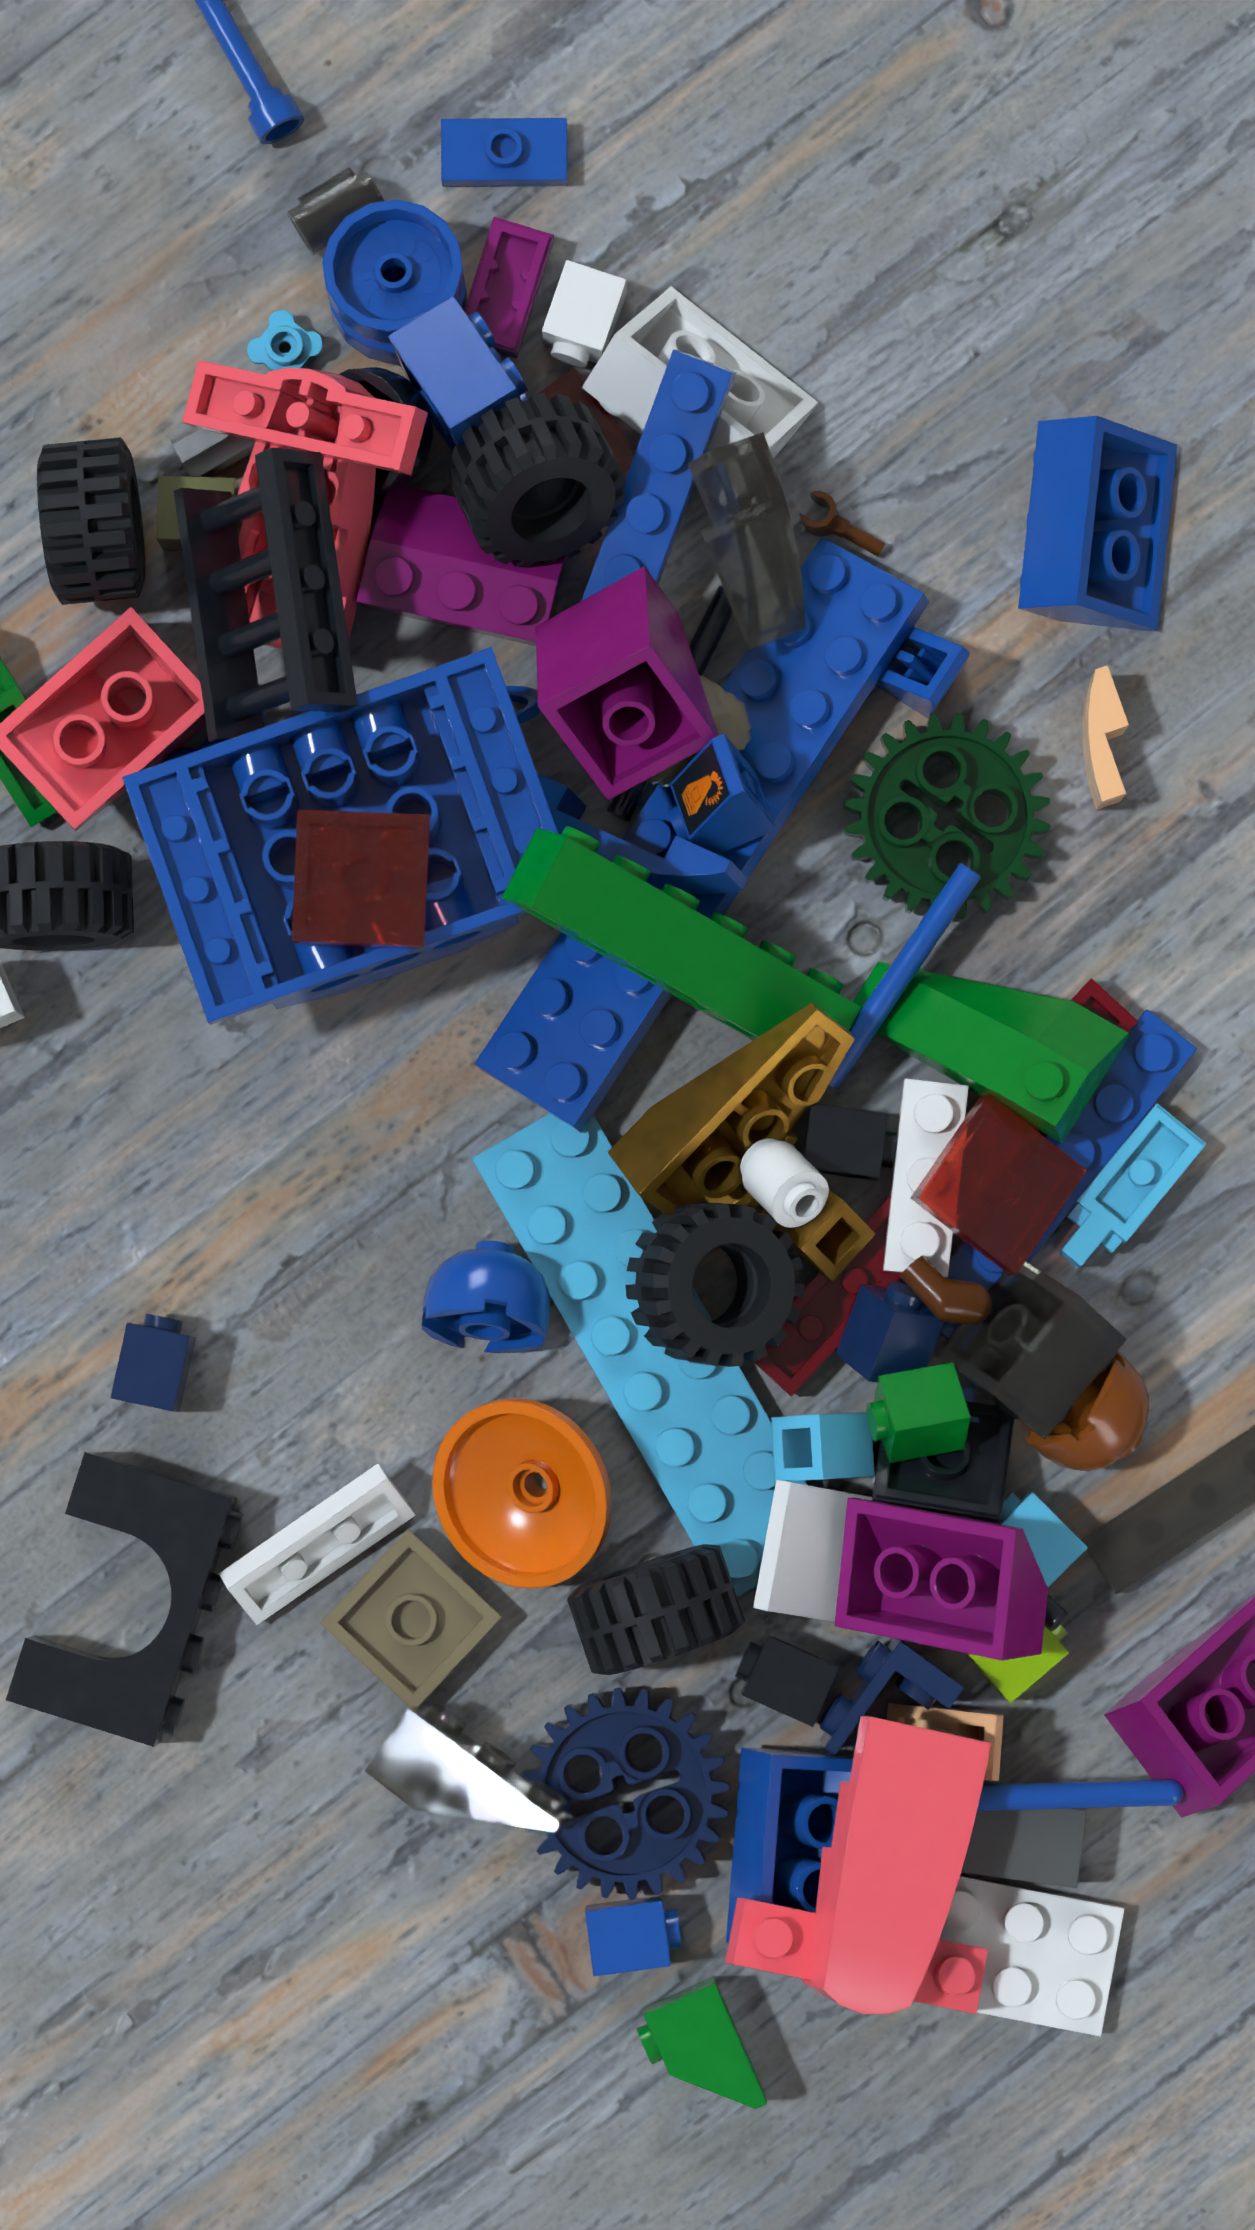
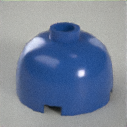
(488, 1297)

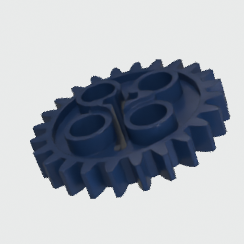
(644, 1848)

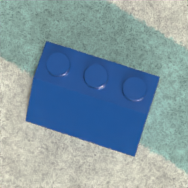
(1097, 524)
(783, 1824)

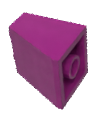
(622, 684)

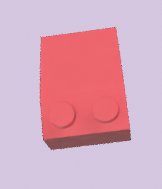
(103, 718)

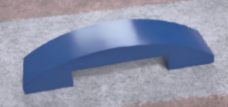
(683, 866)

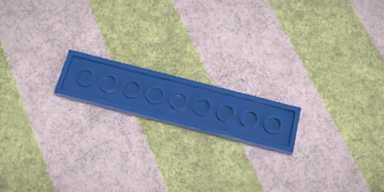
(801, 692)

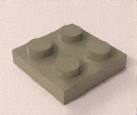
(411, 1619)

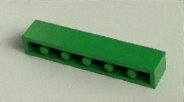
(665, 937)

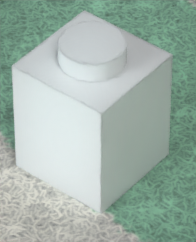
(583, 314)

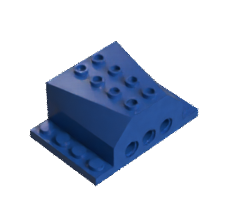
(227, 830)

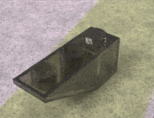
(448, 1773)

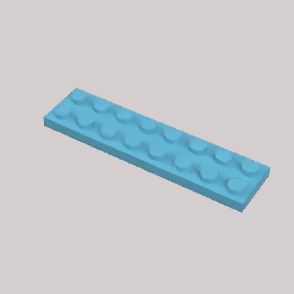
(689, 1419)

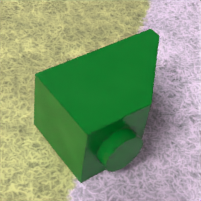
(701, 2043)

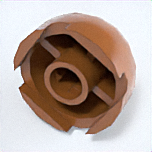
(1103, 1421)

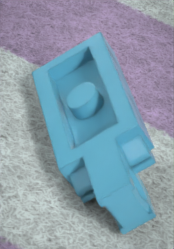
(1130, 1184)

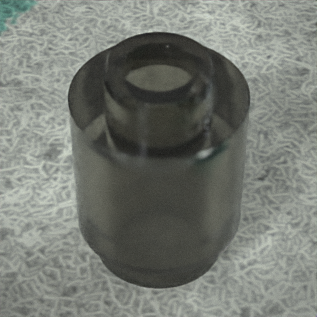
(328, 204)

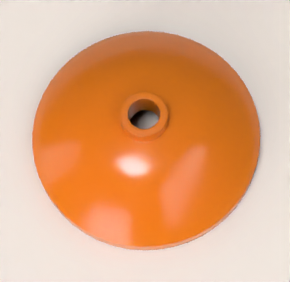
(497, 1509)

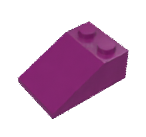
(1197, 1714)

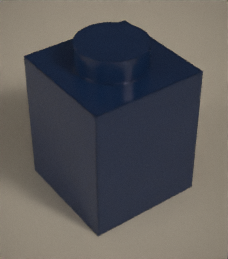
(888, 1332)
(153, 1364)

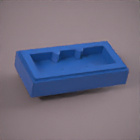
(504, 152)

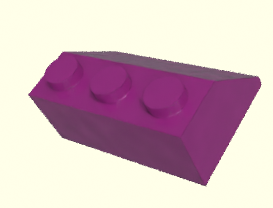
(433, 570)
(940, 1581)

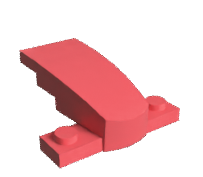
(313, 414)
(883, 1881)

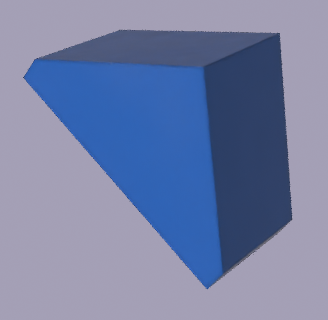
(923, 671)

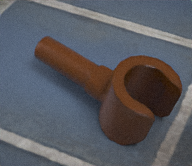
(839, 526)

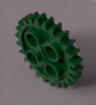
(981, 770)

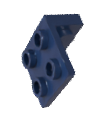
(917, 1679)

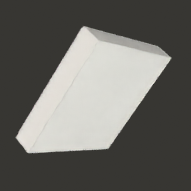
(803, 1551)

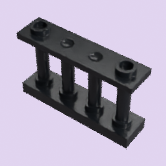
(305, 589)

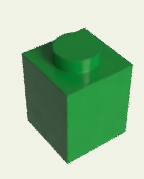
(919, 1413)

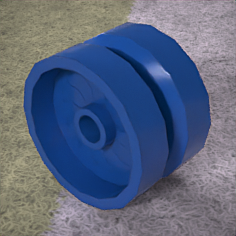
(387, 271)

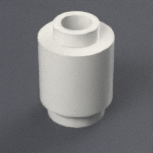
(783, 1182)

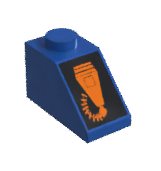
(719, 799)

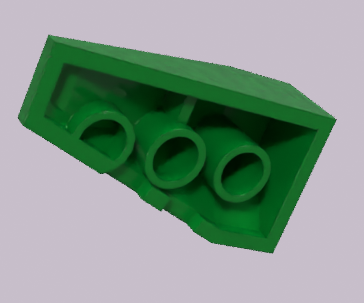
(1017, 1045)

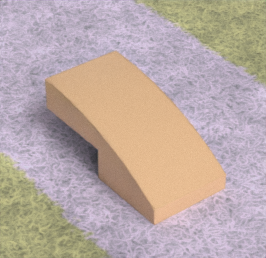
(1102, 721)

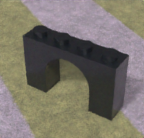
(136, 1692)

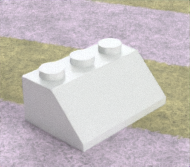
(638, 355)

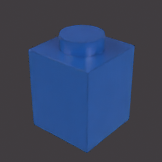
(631, 1935)

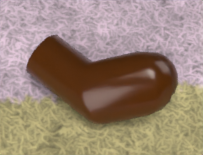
(947, 1298)

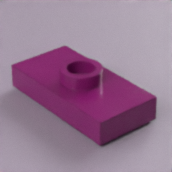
(509, 281)

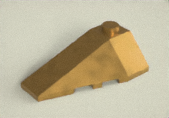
(696, 1137)

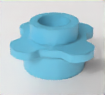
(284, 329)

